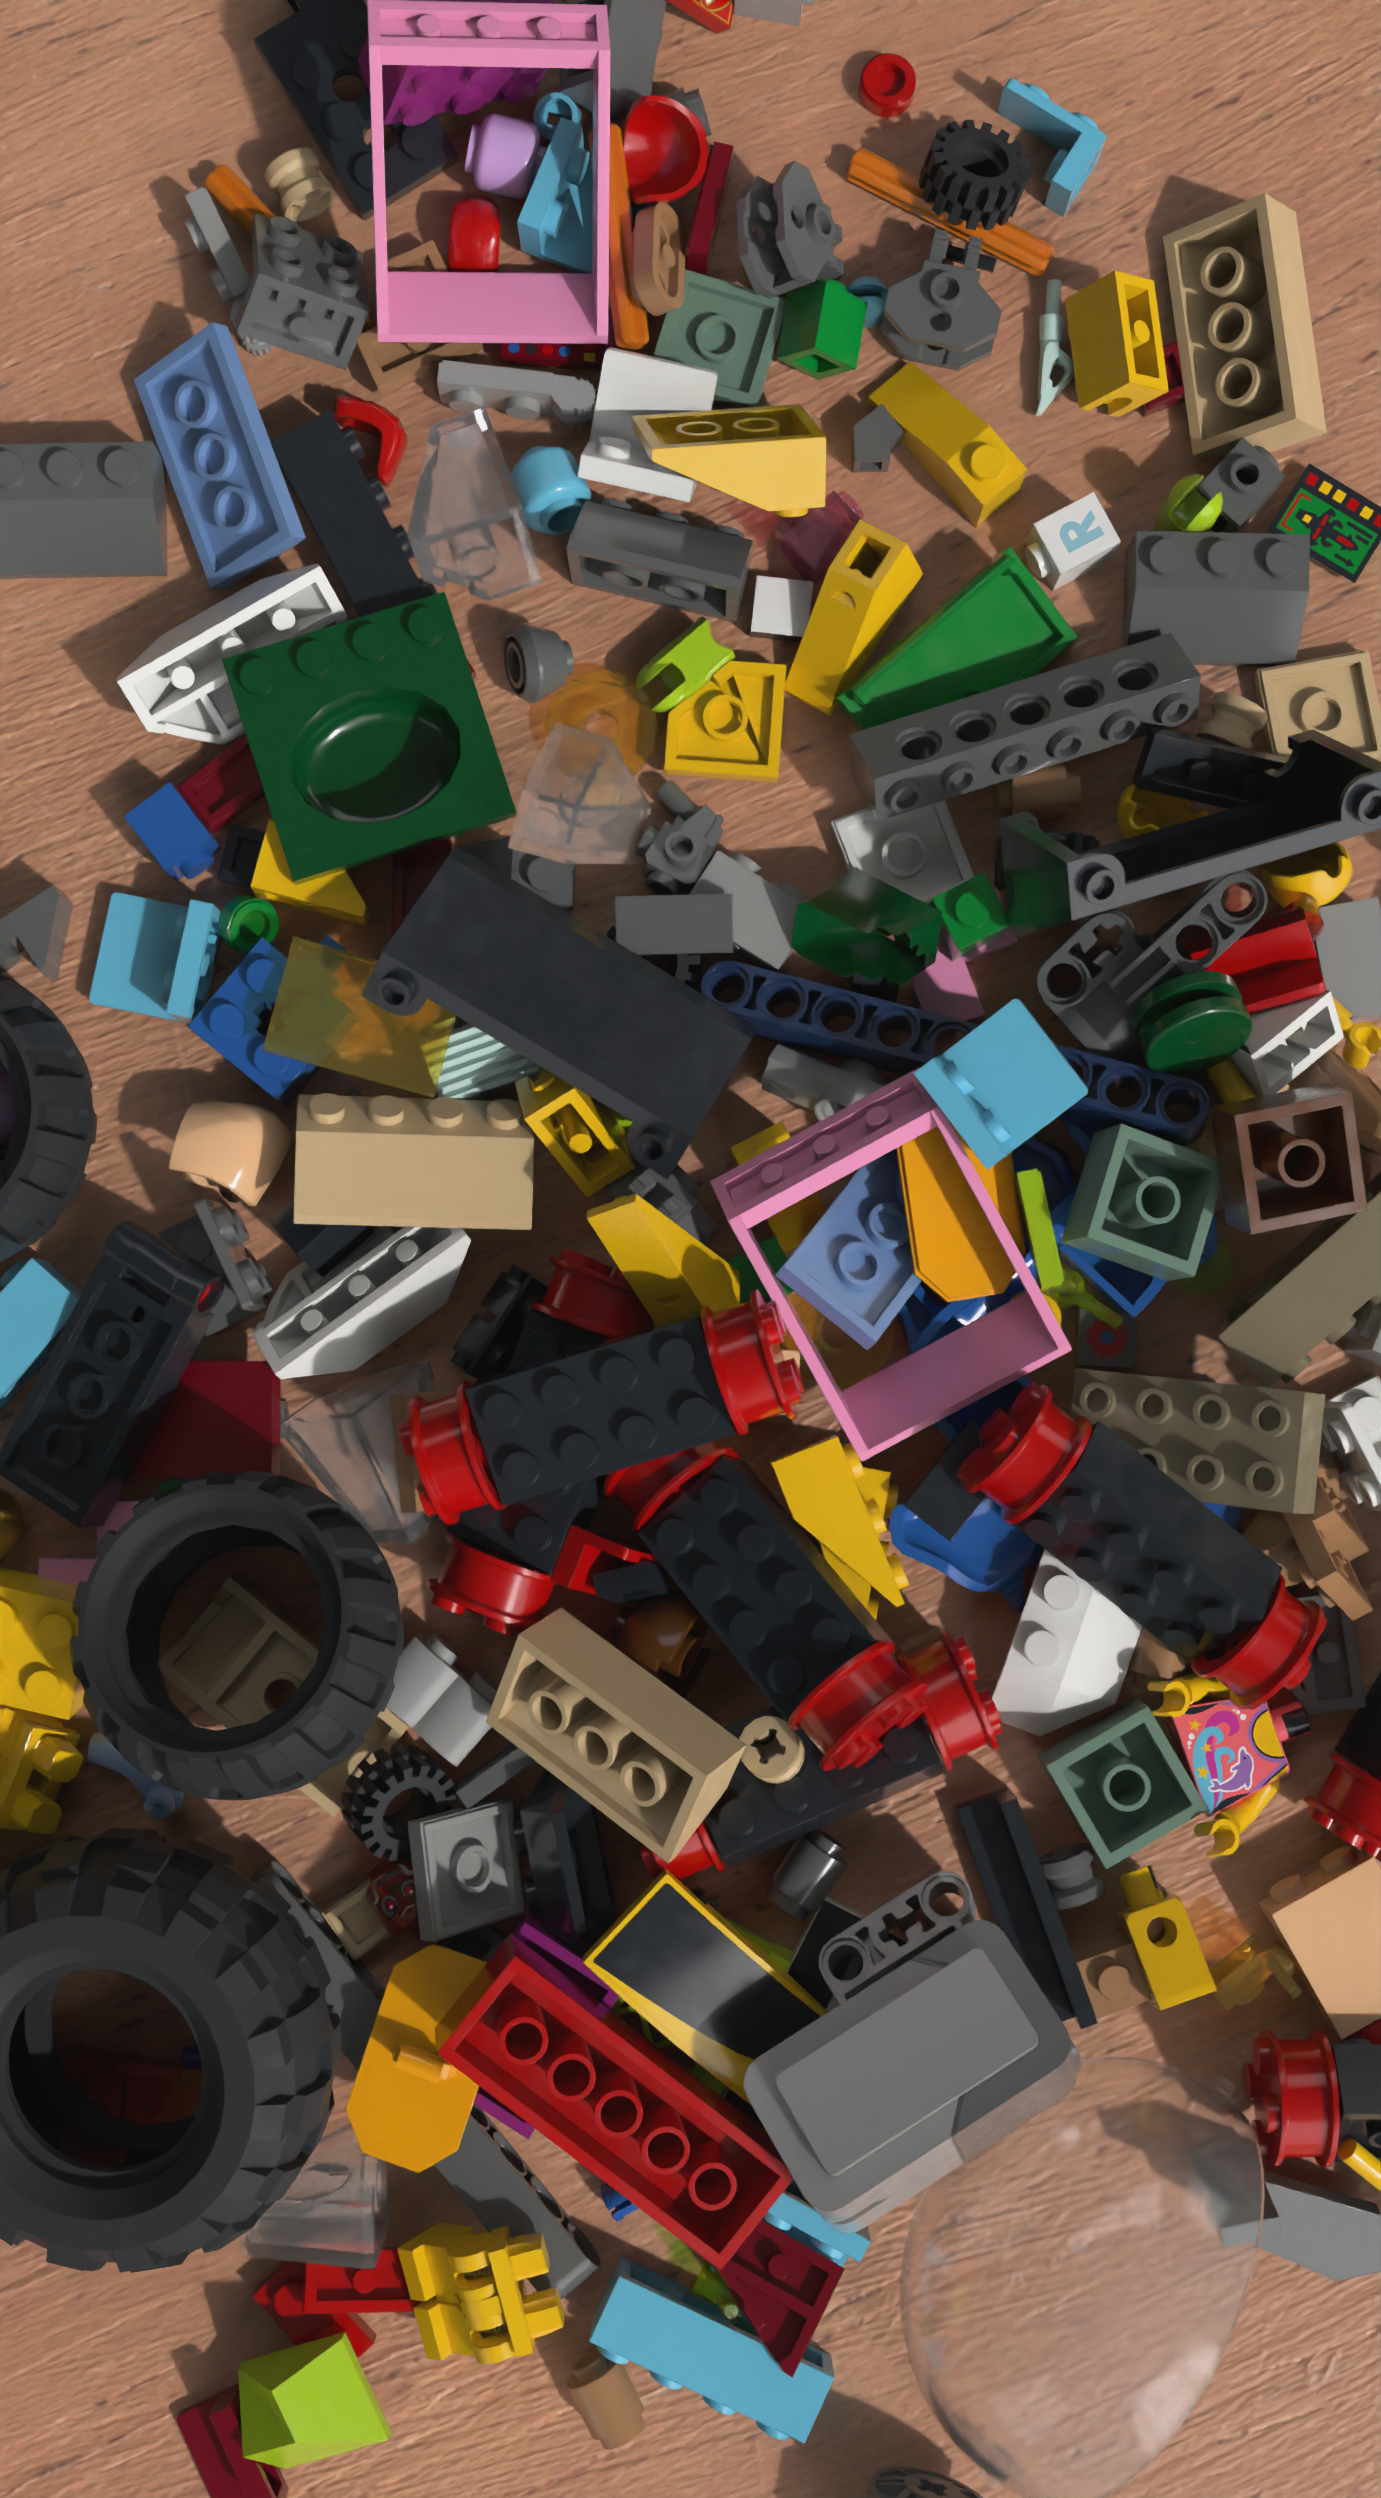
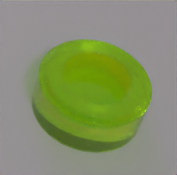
(1211, 1275)

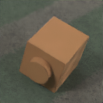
(1110, 1972)

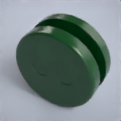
(1191, 1023)

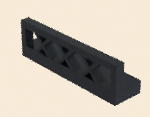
(1023, 1900)

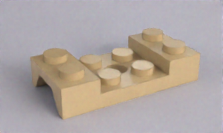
(234, 1658)

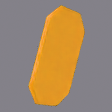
(947, 1228)
(406, 2097)

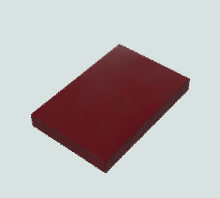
(217, 1421)

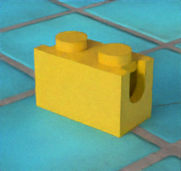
(1116, 343)
(569, 1126)

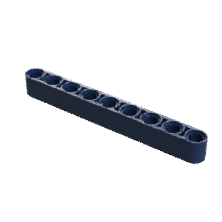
(930, 1033)

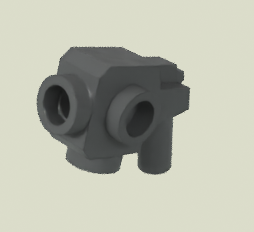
(679, 850)

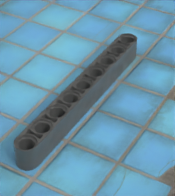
(486, 2166)

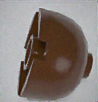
(665, 1639)

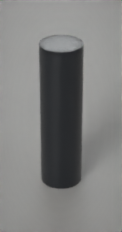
(984, 263)

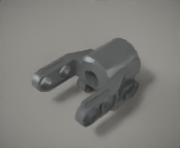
(1104, 1002)

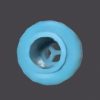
(550, 489)

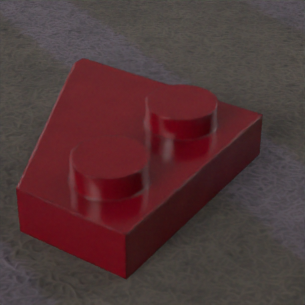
(780, 2291)

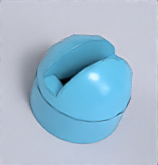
(557, 105)
(875, 304)

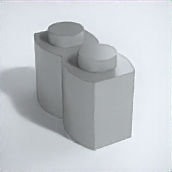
(440, 1697)

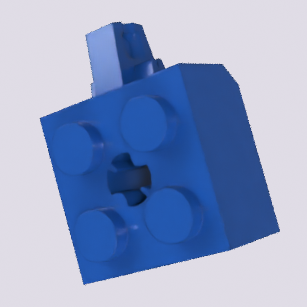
(237, 1027)

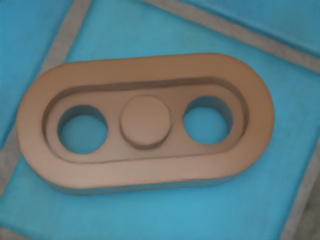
(658, 259)

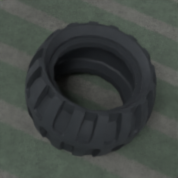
(52, 1118)
(135, 1585)

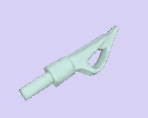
(1050, 339)

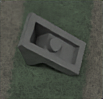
(541, 875)
(40, 929)

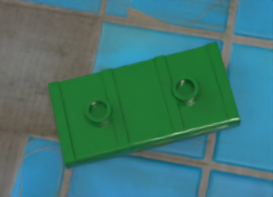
(977, 640)

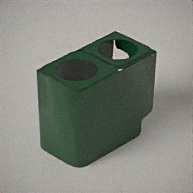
(839, 927)

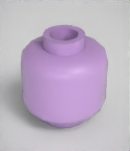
(504, 156)

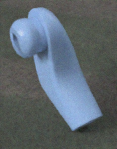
(158, 1798)

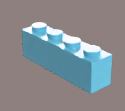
(32, 1316)
(697, 2347)

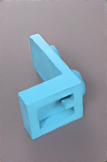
(1070, 133)

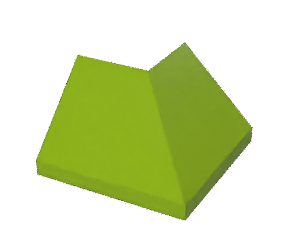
(307, 2404)

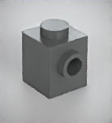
(1247, 482)

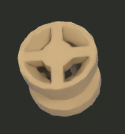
(299, 184)
(1233, 720)
(782, 1755)

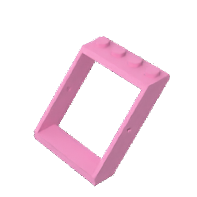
(492, 304)
(942, 1374)

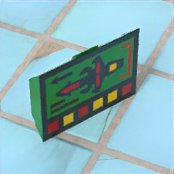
(1339, 520)

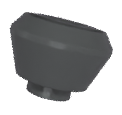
(536, 662)

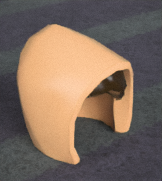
(230, 1149)

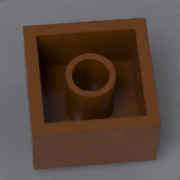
(1289, 1158)

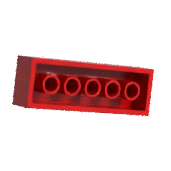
(613, 2101)

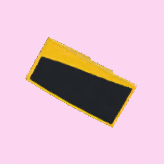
(700, 1981)

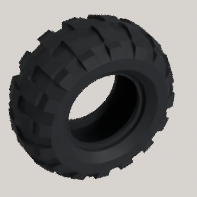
(258, 2023)

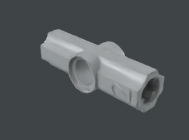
(818, 1082)

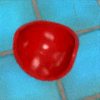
(663, 150)

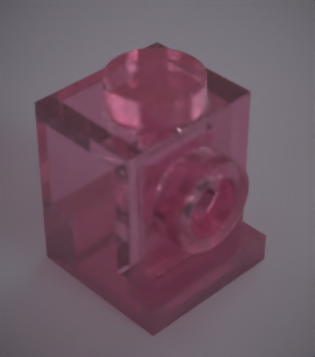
(818, 535)

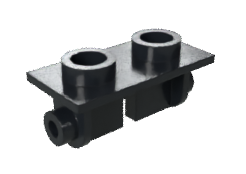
(487, 1347)

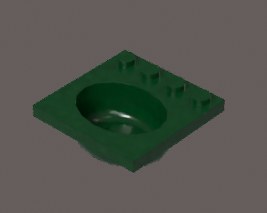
(369, 738)

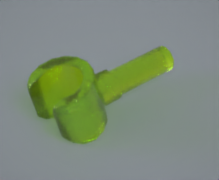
(1086, 1301)
(713, 2290)

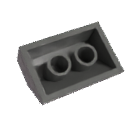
(82, 510)
(660, 559)
(1218, 594)

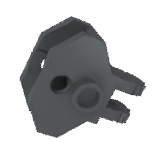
(791, 233)
(942, 309)
(670, 1197)

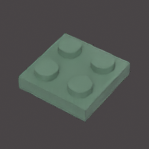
(726, 332)

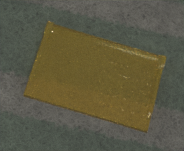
(332, 1026)

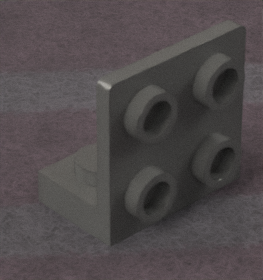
(304, 292)
(216, 1241)

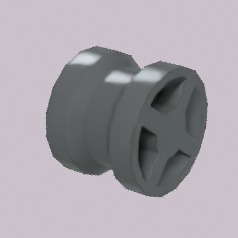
(1071, 1876)

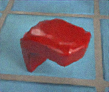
(474, 235)
(378, 421)

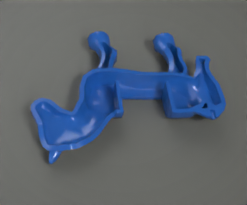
(987, 1550)

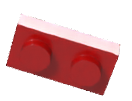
(356, 2289)
(282, 2299)

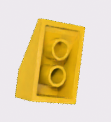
(752, 453)

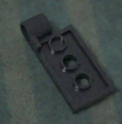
(306, 60)

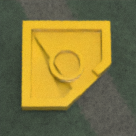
(730, 725)

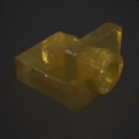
(1244, 1969)

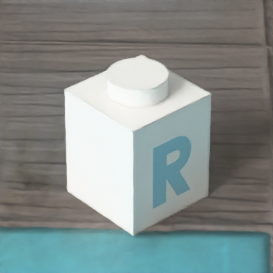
(1071, 542)

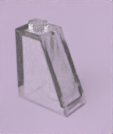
(468, 513)
(580, 802)
(352, 1450)
(331, 2210)

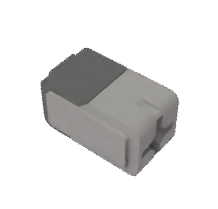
(918, 2062)

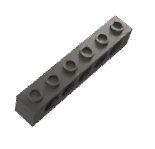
(1024, 726)

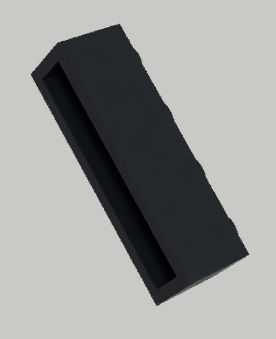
(349, 515)

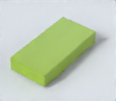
(1039, 1229)

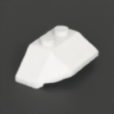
(181, 678)
(362, 1303)
(1063, 1653)

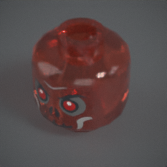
(394, 1896)

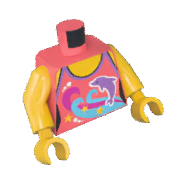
(1228, 1752)

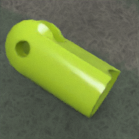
(1187, 510)
(685, 664)

